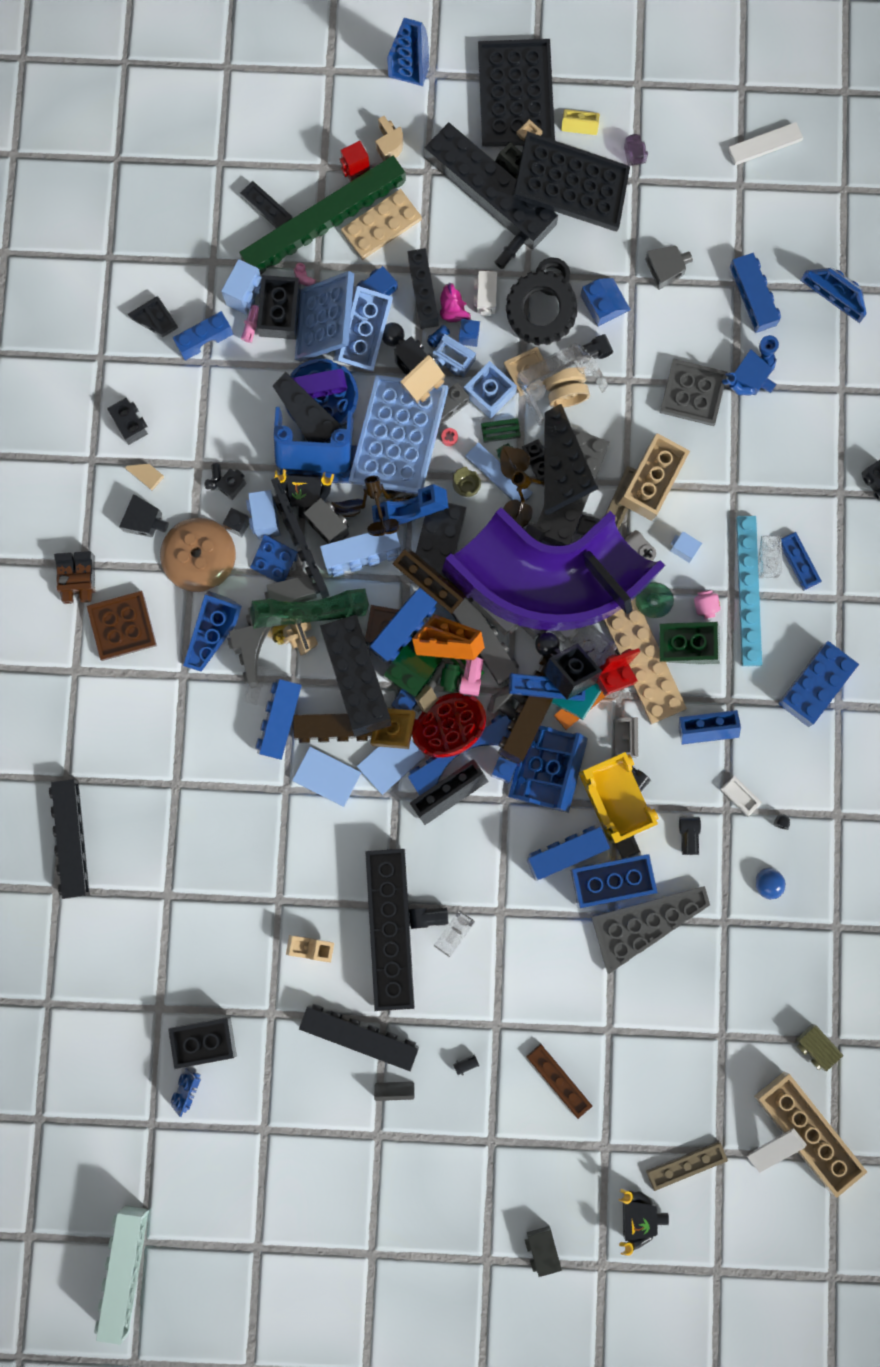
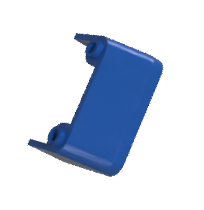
(312, 456)

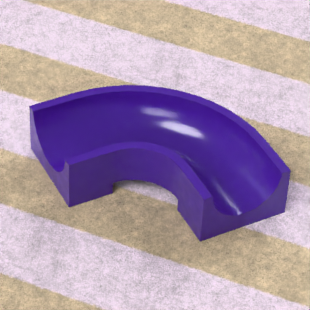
(545, 583)

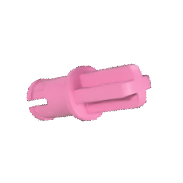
(250, 324)

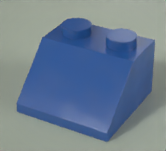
(604, 300)

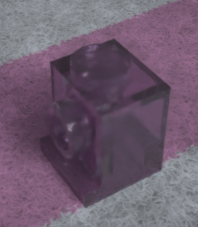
(635, 150)

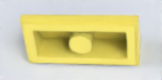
(580, 122)

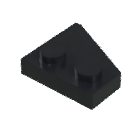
(154, 317)

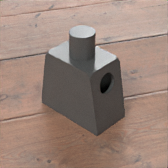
(667, 264)

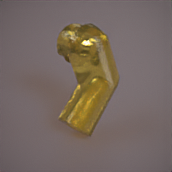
(277, 634)

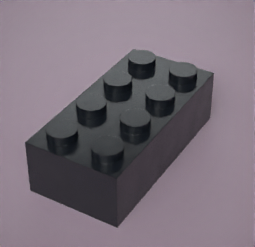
(441, 536)

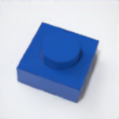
(404, 701)

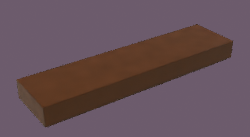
(559, 1081)

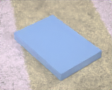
(388, 765)
(327, 776)

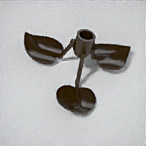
(513, 464)
(373, 489)

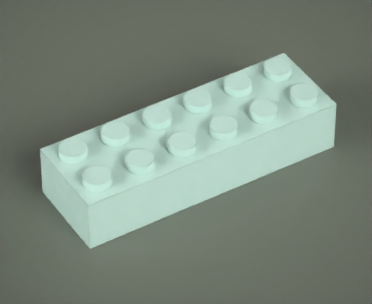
(122, 1275)

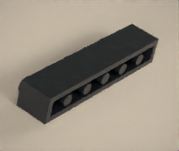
(69, 838)
(358, 1037)

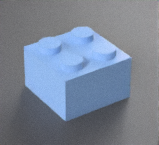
(242, 287)
(490, 389)
(263, 513)

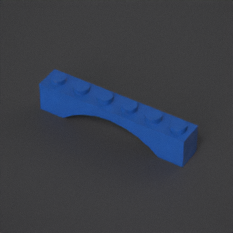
(429, 775)

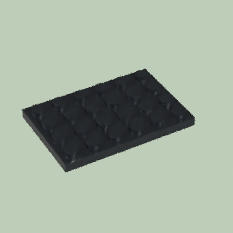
(515, 88)
(571, 181)

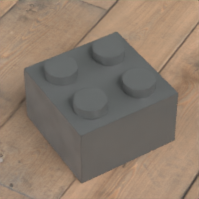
(326, 522)

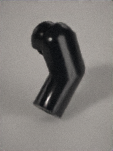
(216, 476)

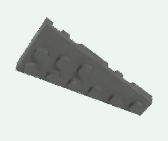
(639, 926)

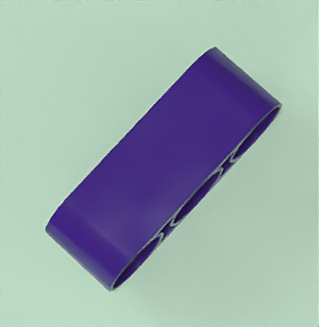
(323, 383)

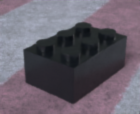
(278, 307)
(202, 1042)

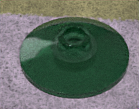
(655, 592)

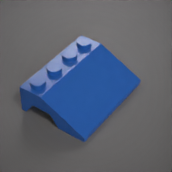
(550, 769)

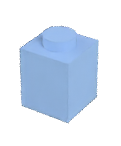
(685, 546)

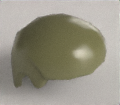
(466, 482)

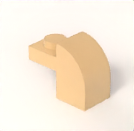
(391, 142)
(310, 948)

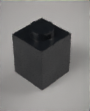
(236, 522)

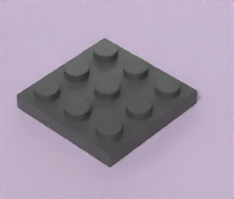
(693, 392)

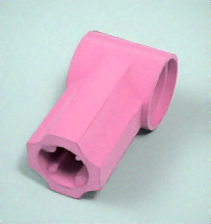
(471, 681)

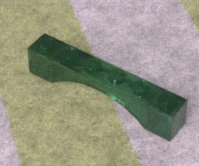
(277, 613)

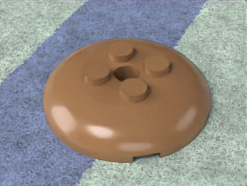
(200, 572)

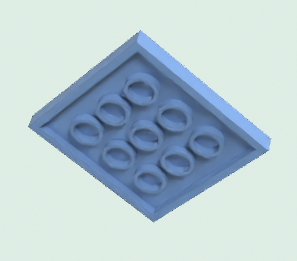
(324, 316)

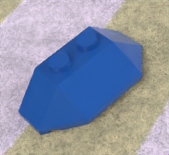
(837, 290)

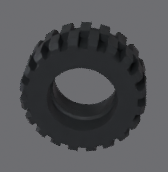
(536, 282)

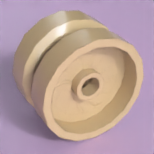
(567, 388)

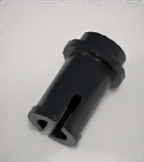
(466, 1065)

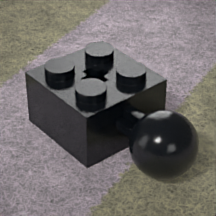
(407, 352)
(568, 670)

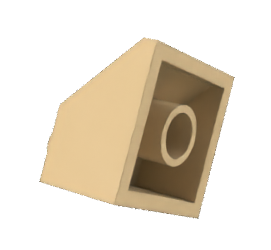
(423, 379)

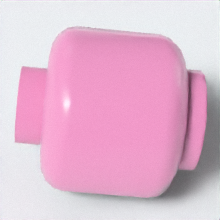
(707, 604)

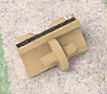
(297, 638)

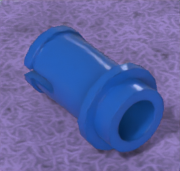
(434, 339)

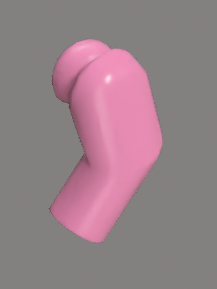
(300, 272)

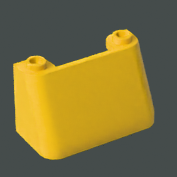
(617, 798)

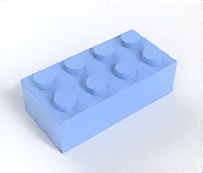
(366, 330)
(359, 552)

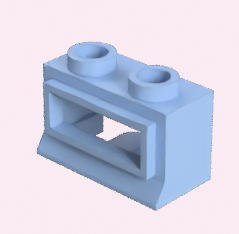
(454, 367)

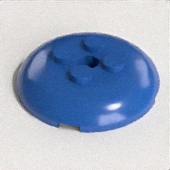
(335, 404)

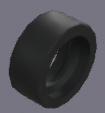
(555, 263)

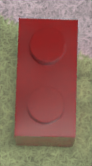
(354, 161)

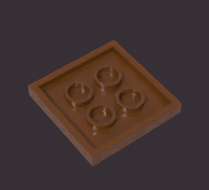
(121, 625)

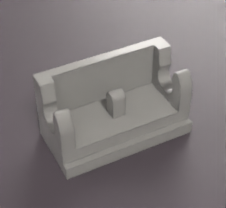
(626, 736)

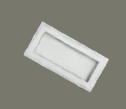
(740, 796)

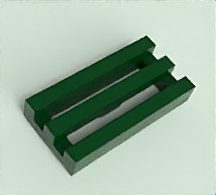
(499, 430)

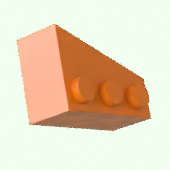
(448, 639)

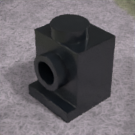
(233, 489)

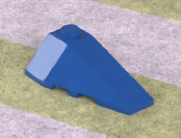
(215, 620)

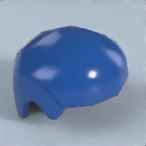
(770, 883)

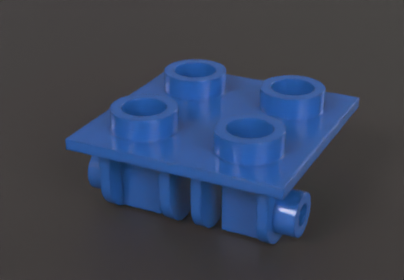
(274, 559)
(181, 1099)

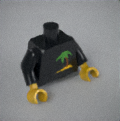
(305, 489)
(639, 1220)

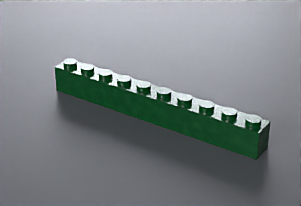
(324, 215)

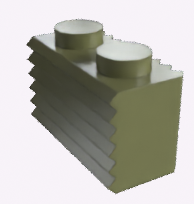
(818, 1047)

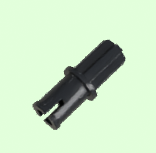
(509, 252)

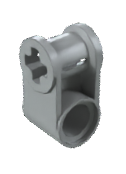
(641, 545)

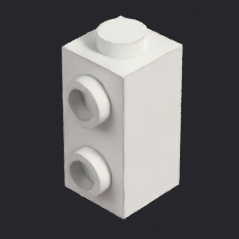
(486, 298)

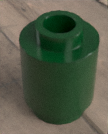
(450, 677)

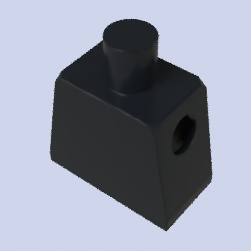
(142, 518)

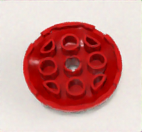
(449, 726)

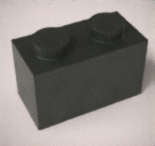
(543, 1251)

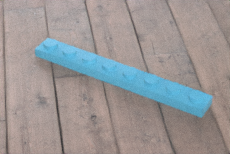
(749, 591)

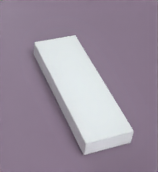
(776, 1150)

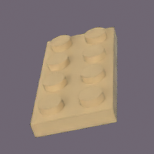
(381, 224)

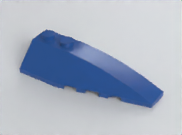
(409, 53)

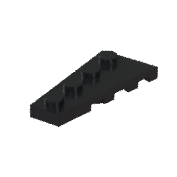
(308, 414)

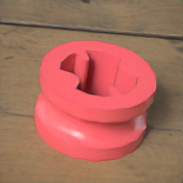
(443, 436)

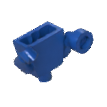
(755, 370)

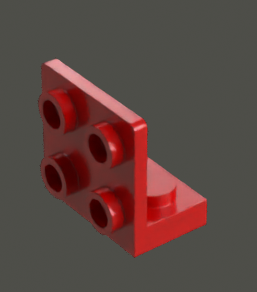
(617, 673)

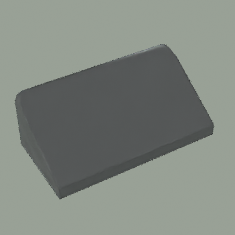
(394, 1091)

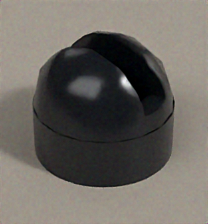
(782, 821)

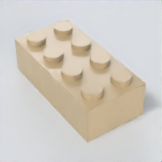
(654, 477)

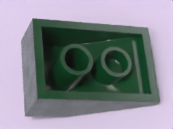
(690, 643)
(410, 670)

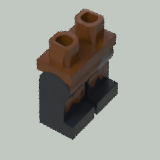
(75, 576)

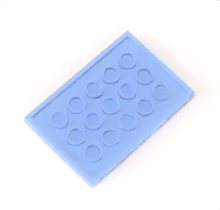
(397, 436)

